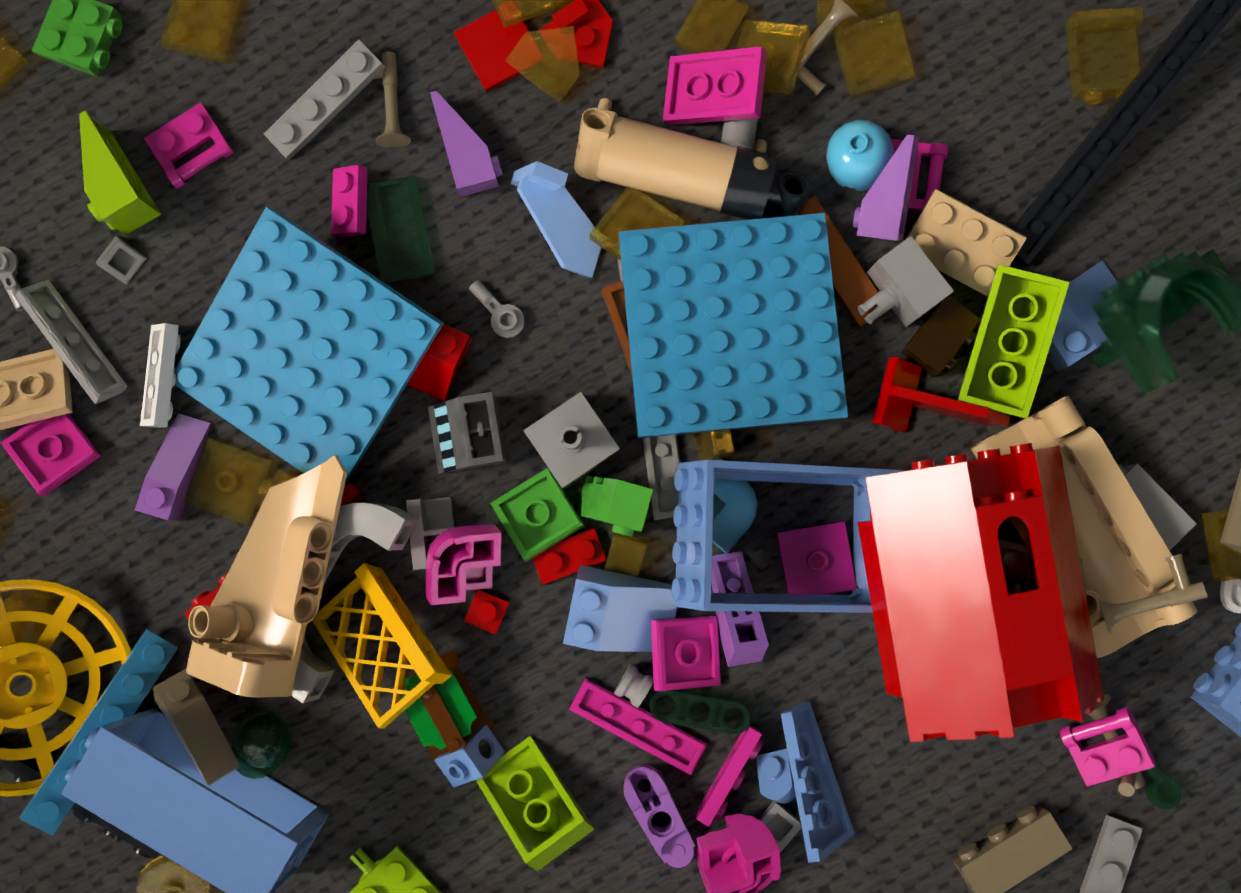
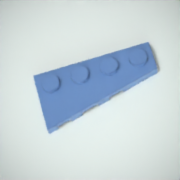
(817, 792)

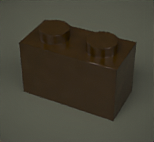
(941, 337)

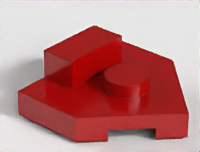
(591, 29)

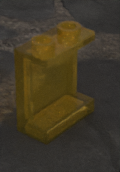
(1102, 52)

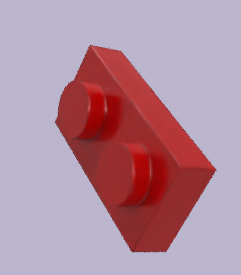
(568, 555)

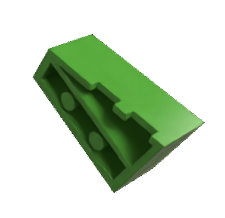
(615, 503)

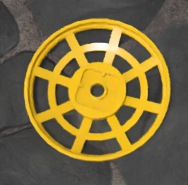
(48, 675)

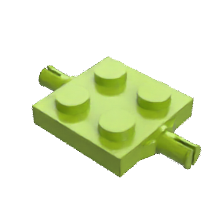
(391, 874)

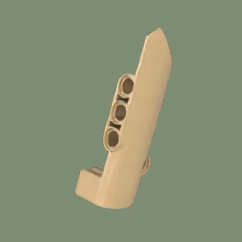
(272, 591)

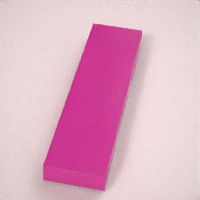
(638, 726)

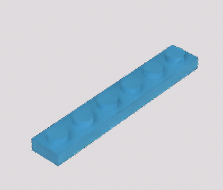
(119, 700)

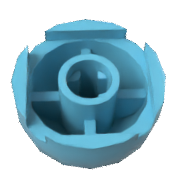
(858, 154)

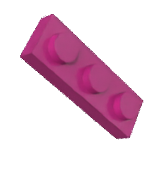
(729, 776)

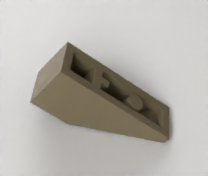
(195, 726)

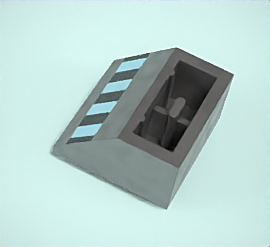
(467, 433)

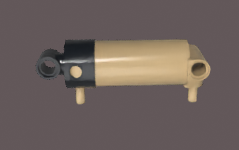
(686, 167)

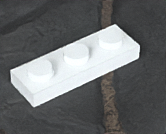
(160, 375)

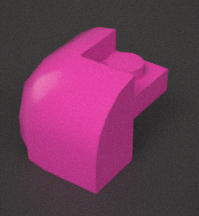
(461, 562)
(738, 857)

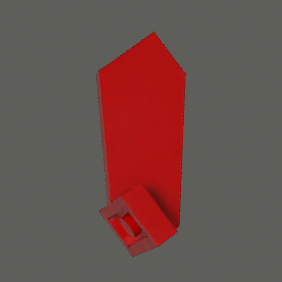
(900, 394)

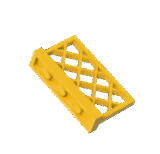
(405, 631)

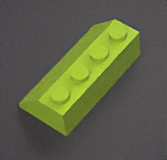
(1013, 341)

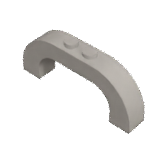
(383, 525)

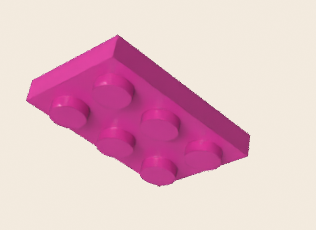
(715, 86)

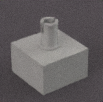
(905, 283)
(572, 440)

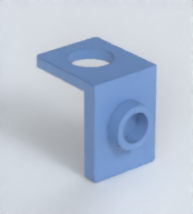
(467, 762)

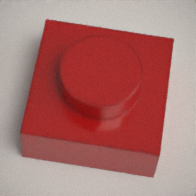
(486, 611)

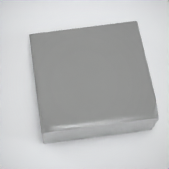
(121, 260)

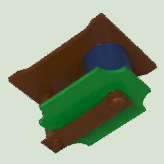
(446, 712)

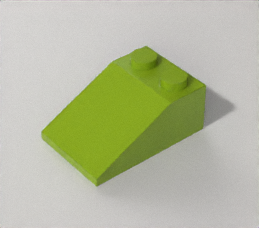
(111, 181)
(534, 805)

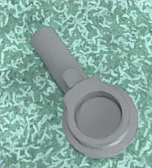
(8, 271)
(506, 319)

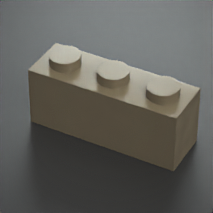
(1012, 852)

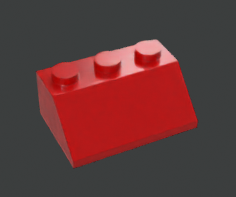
(441, 363)

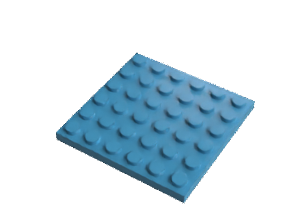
(732, 325)
(304, 348)

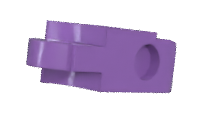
(670, 841)

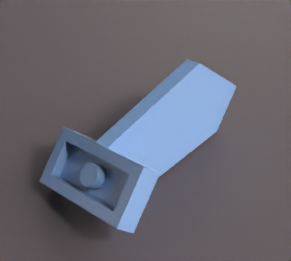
(558, 217)

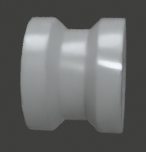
(634, 685)

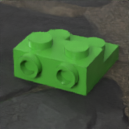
(79, 34)

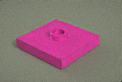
(50, 451)
(817, 560)
(685, 653)

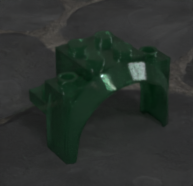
(1149, 303)

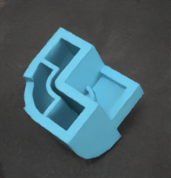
(732, 511)

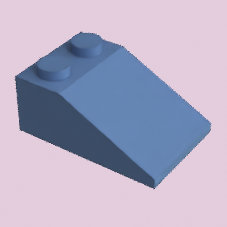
(1077, 325)
(616, 611)

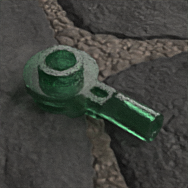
(1162, 789)

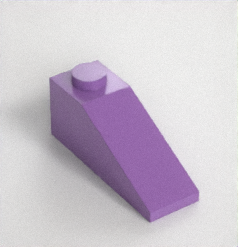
(467, 154)
(887, 202)
(173, 469)
(739, 631)

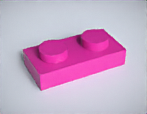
(349, 201)

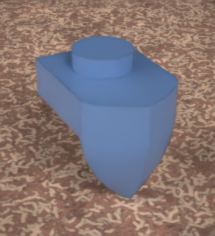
(775, 776)

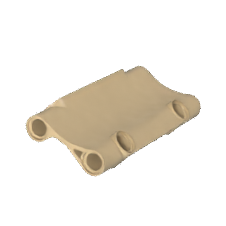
(1112, 530)

